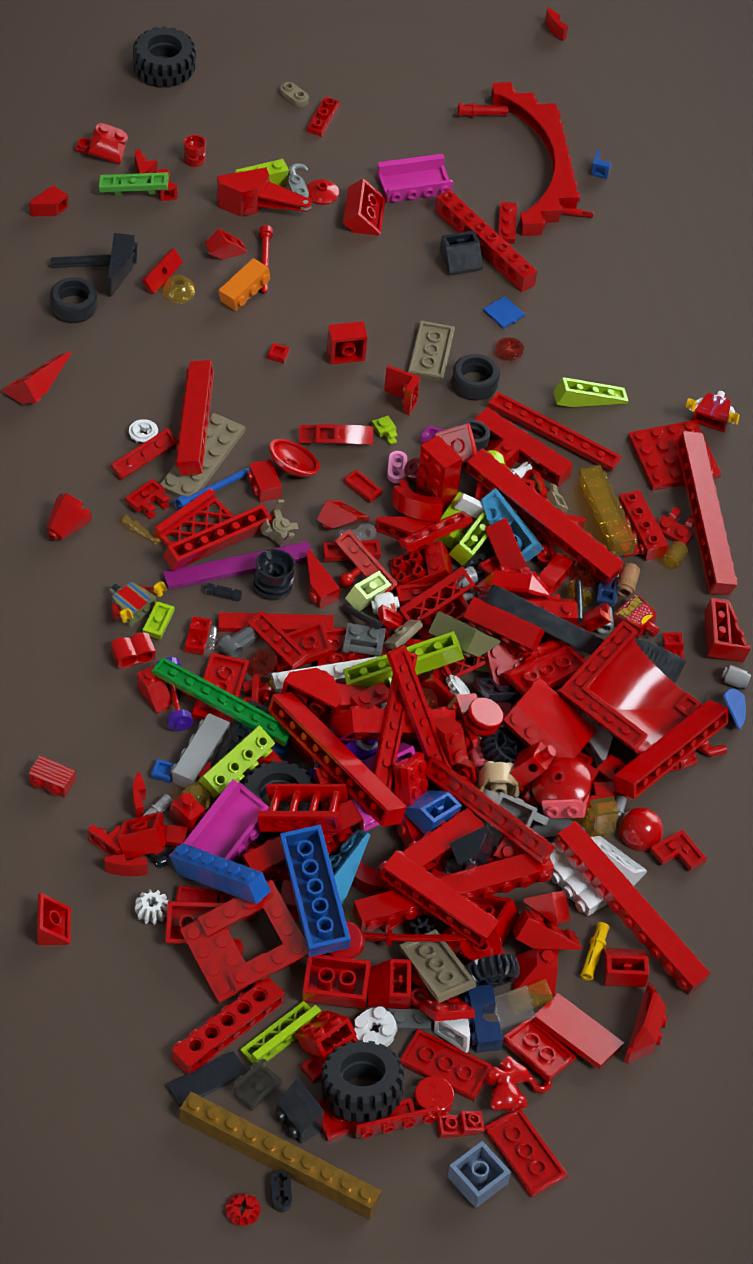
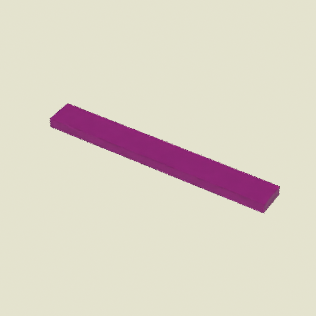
(226, 567)

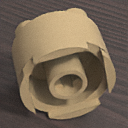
(496, 778)

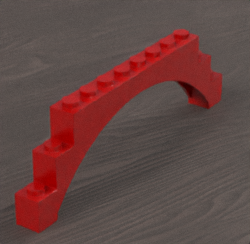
(546, 123)

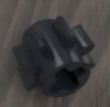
(419, 923)

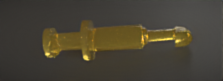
(138, 528)

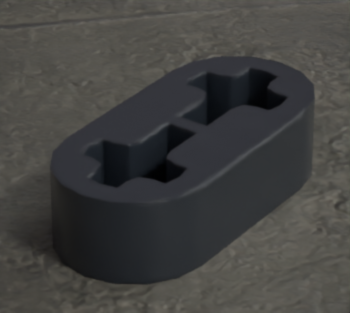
(276, 1191)

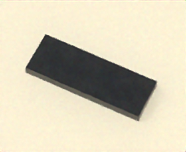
(207, 1078)

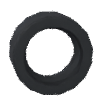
(479, 429)

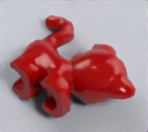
(506, 1094)

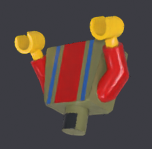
(134, 601)

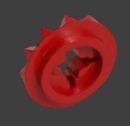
(249, 1216)

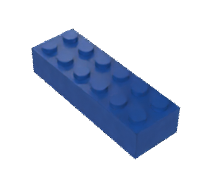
(315, 891)

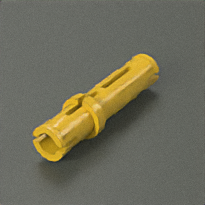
(597, 943)

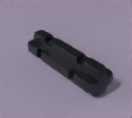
(222, 591)

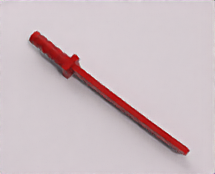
(389, 937)

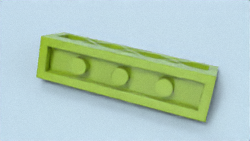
(281, 1038)

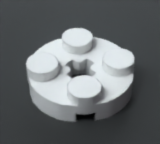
(372, 1017)

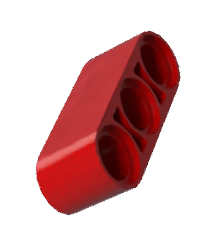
(557, 571)

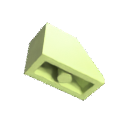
(364, 591)

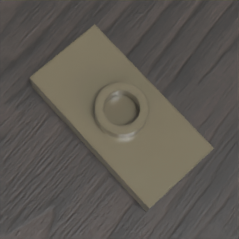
(403, 634)

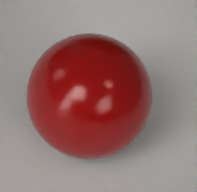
(640, 829)

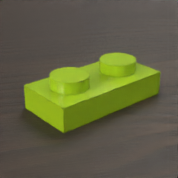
(158, 620)

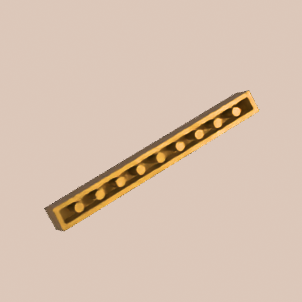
(280, 1155)

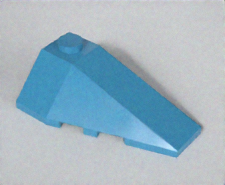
(497, 509)
(347, 861)

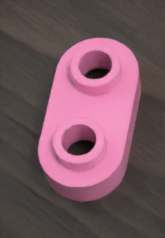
(396, 466)

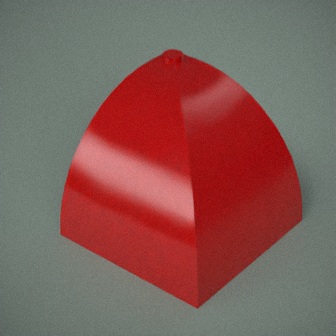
(628, 692)

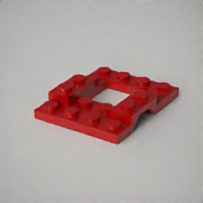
(219, 955)

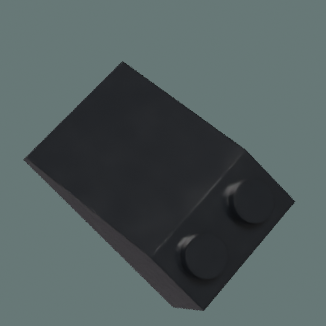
(121, 262)

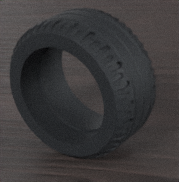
(73, 287)
(479, 364)

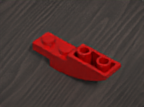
(336, 434)

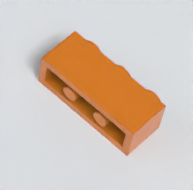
(244, 284)

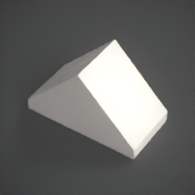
(455, 1032)

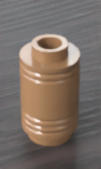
(628, 580)

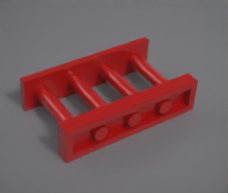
(294, 820)

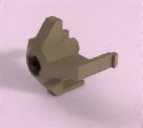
(279, 528)

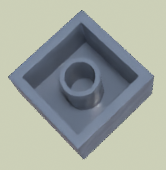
(479, 1174)

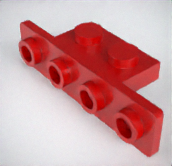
(402, 1117)

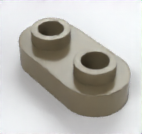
(294, 94)

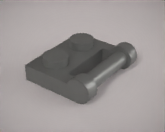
(364, 636)

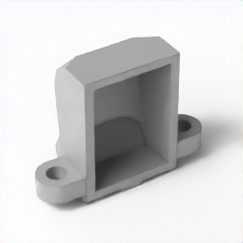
(516, 807)

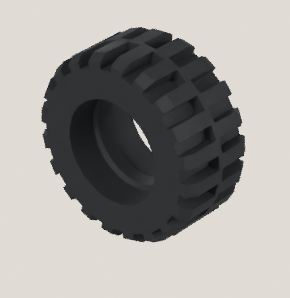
(164, 42)
(277, 774)
(364, 1102)

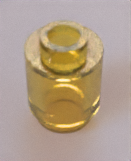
(675, 554)

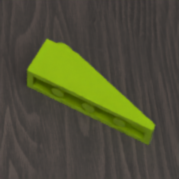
(584, 393)

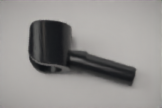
(160, 861)

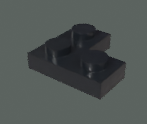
(490, 689)

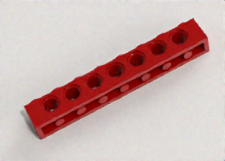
(492, 245)

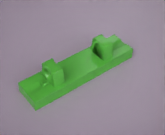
(134, 182)

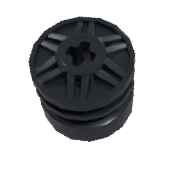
(274, 574)

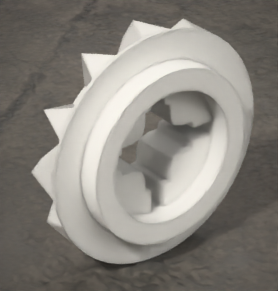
(145, 426)
(457, 685)

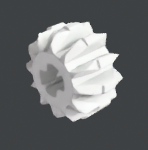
(151, 906)

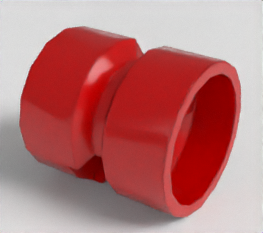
(194, 150)

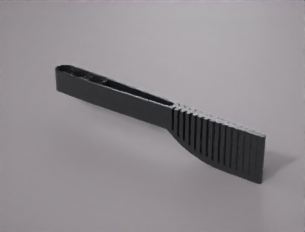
(664, 660)

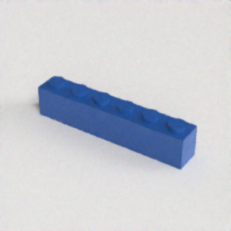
(219, 873)

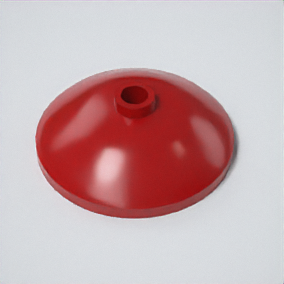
(293, 458)
(574, 781)

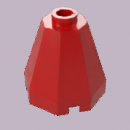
(67, 517)

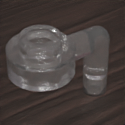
(360, 532)

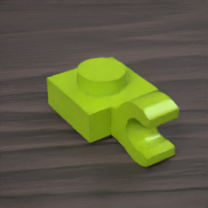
(385, 427)

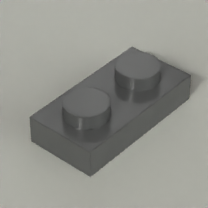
(410, 1020)

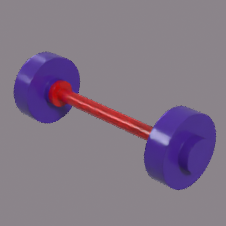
(179, 719)

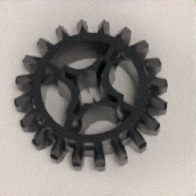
(501, 746)
(494, 970)

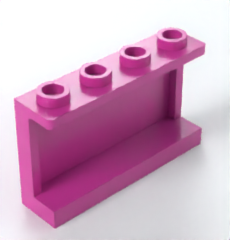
(413, 178)
(229, 823)

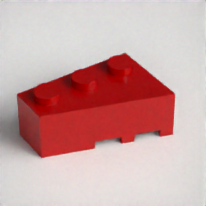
(723, 634)

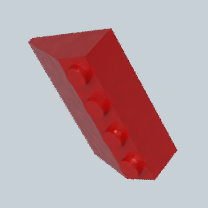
(548, 719)

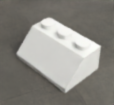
(625, 864)

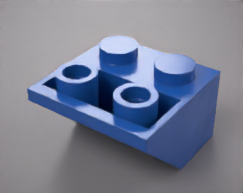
(432, 810)

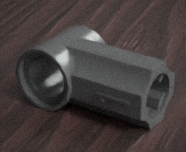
(234, 645)

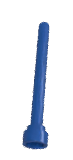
(182, 501)

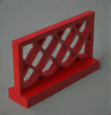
(188, 513)

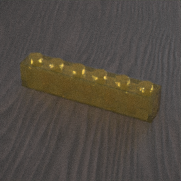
(607, 511)

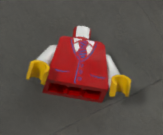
(713, 411)

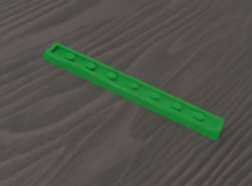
(220, 699)

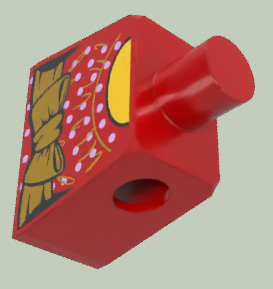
(638, 615)

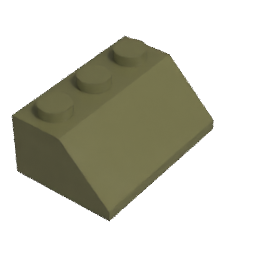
(470, 639)

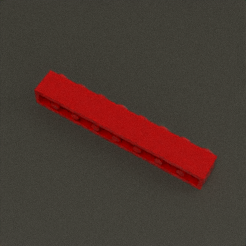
(195, 417)
(671, 749)

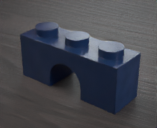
(485, 1034)

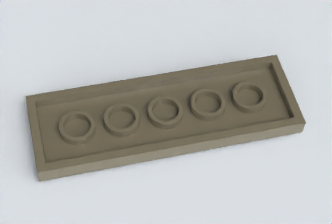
(220, 440)

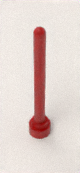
(265, 234)

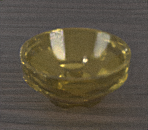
(179, 293)

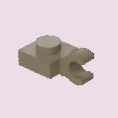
(556, 499)

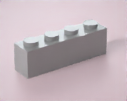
(201, 750)

